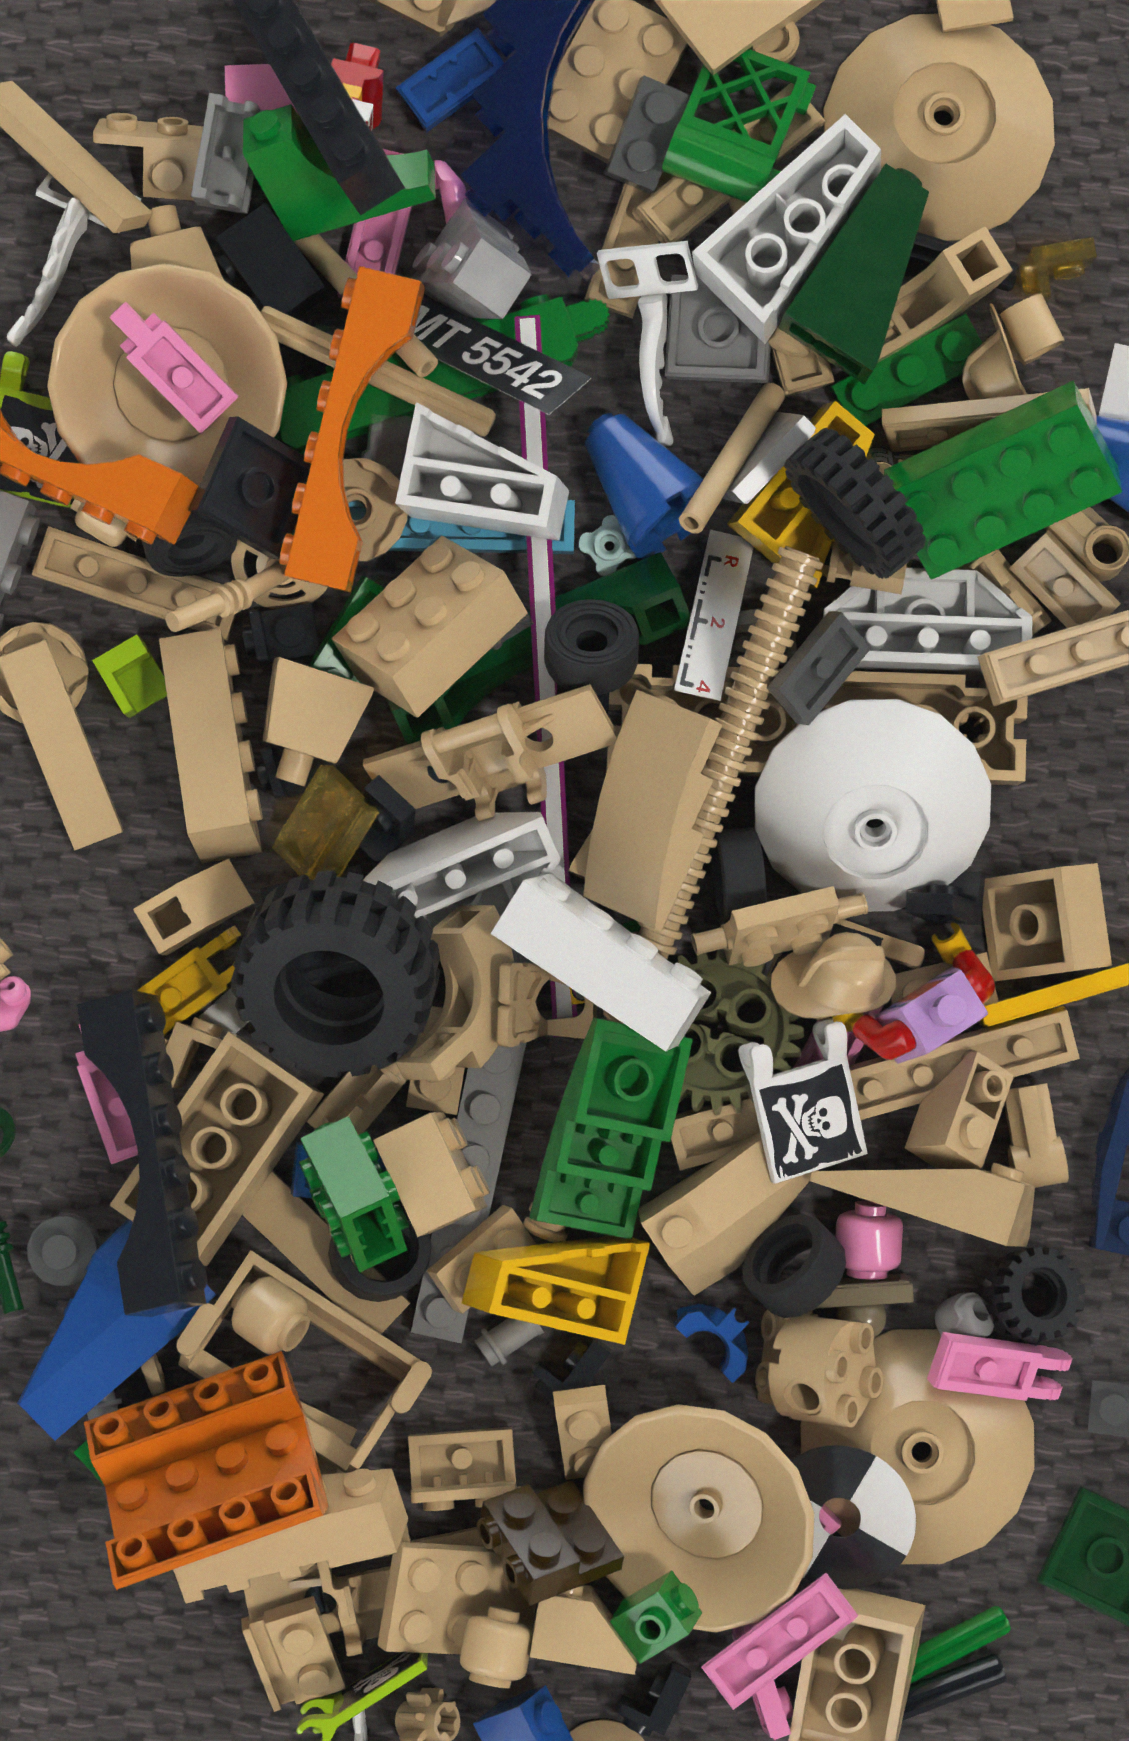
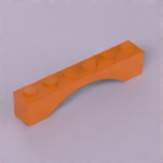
(377, 325)
(133, 489)

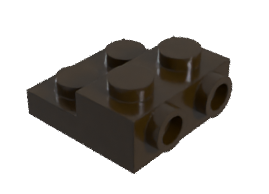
(547, 1540)

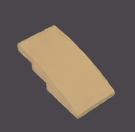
(727, 28)
(648, 810)

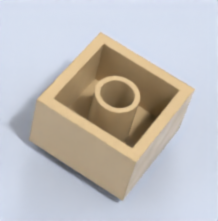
(432, 1172)

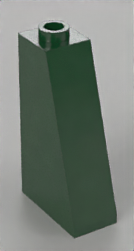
(856, 284)

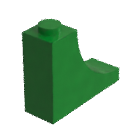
(303, 185)

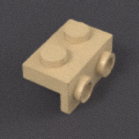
(461, 1466)

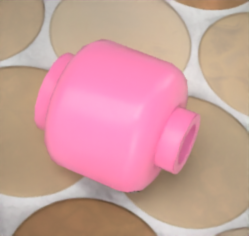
(870, 1240)

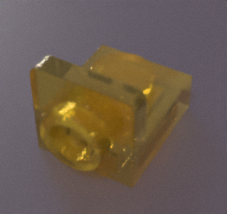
(1062, 259)

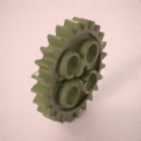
(734, 988)

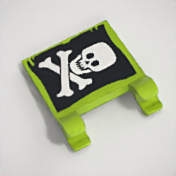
(32, 422)
(361, 1693)

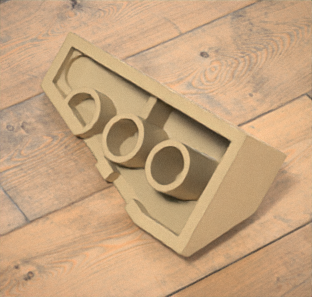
(969, 1200)
(718, 1214)

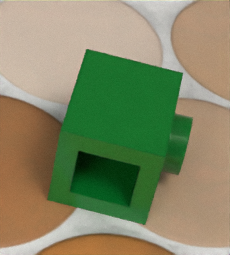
(656, 1616)

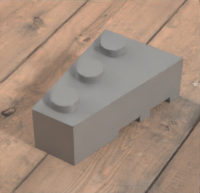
(473, 265)

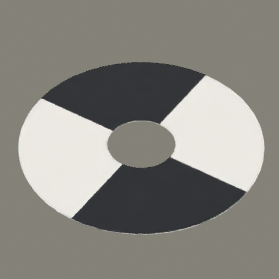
(884, 1508)

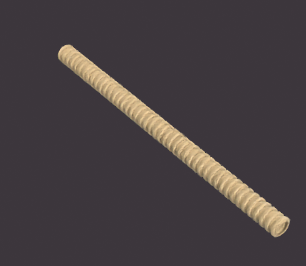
(738, 722)

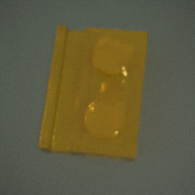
(325, 825)

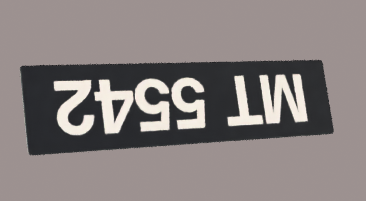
(496, 358)

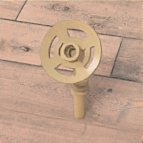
(242, 591)

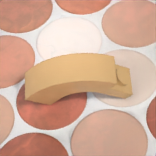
(945, 289)
(468, 1019)

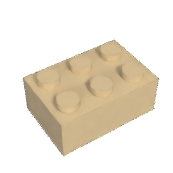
(430, 625)

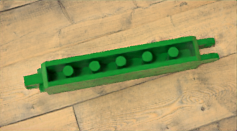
(560, 334)

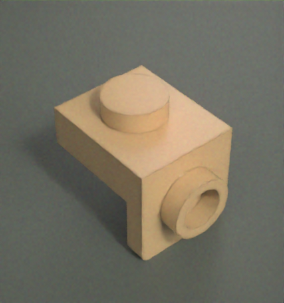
(184, 1045)

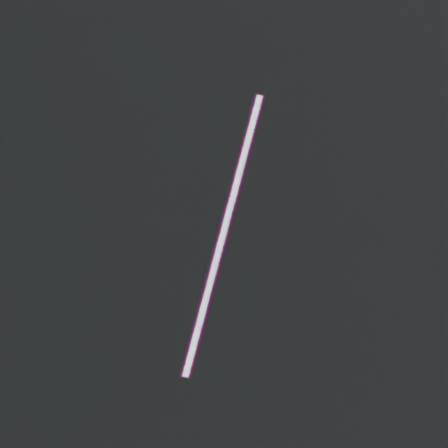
(541, 609)

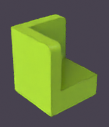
(132, 676)

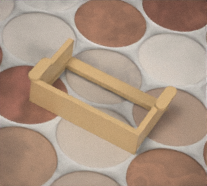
(336, 1323)

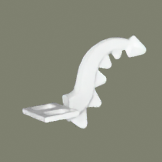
(70, 228)
(654, 316)

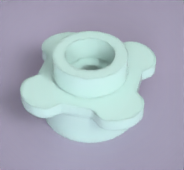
(594, 543)

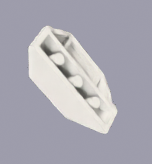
(934, 623)
(469, 864)

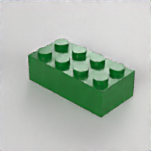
(1006, 479)

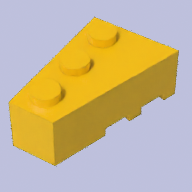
(776, 514)
(562, 1285)

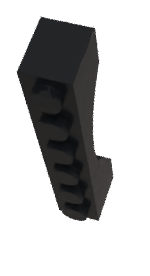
(322, 101)
(161, 1257)

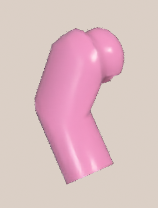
(450, 188)
(14, 1001)

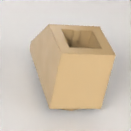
(193, 907)
(961, 1115)

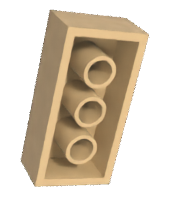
(232, 1135)

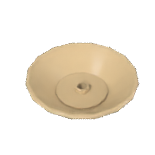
(999, 108)
(114, 412)
(976, 1456)
(734, 1558)

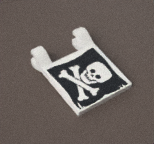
(807, 1112)

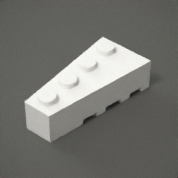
(783, 231)
(602, 960)

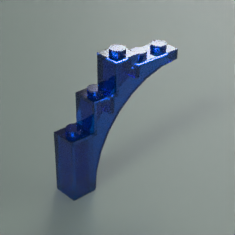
(518, 101)

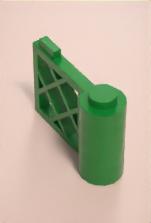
(730, 159)

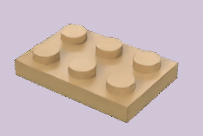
(602, 69)
(437, 1592)

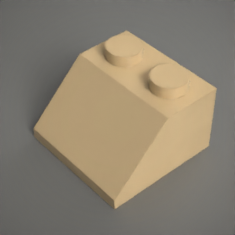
(1045, 922)
(578, 1632)

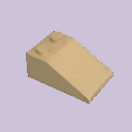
(861, 1675)

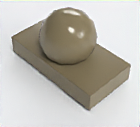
(865, 1299)

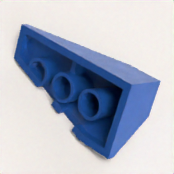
(96, 1344)

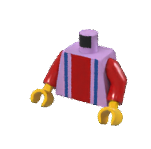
(932, 1011)

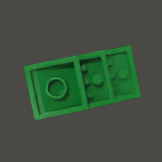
(609, 1130)

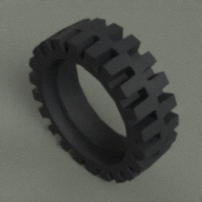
(855, 503)

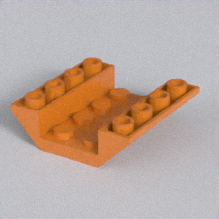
(205, 1469)

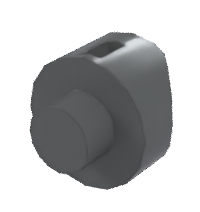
(62, 1249)

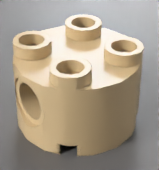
(824, 1370)

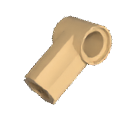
(1030, 329)
(1086, 529)
(1033, 1137)

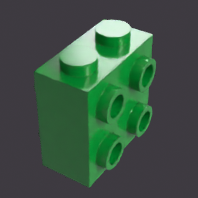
(353, 1193)

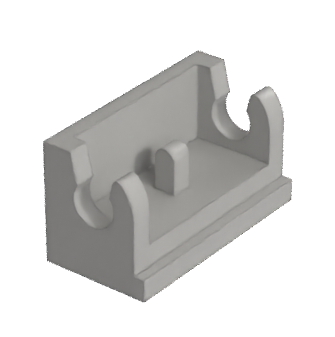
(222, 173)

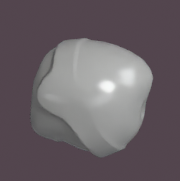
(964, 1315)

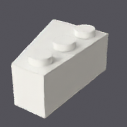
(473, 483)

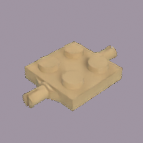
(779, 926)

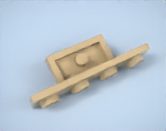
(168, 151)

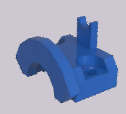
(714, 1320)

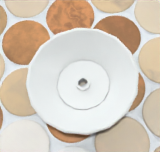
(867, 765)

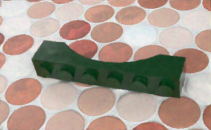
(642, 589)

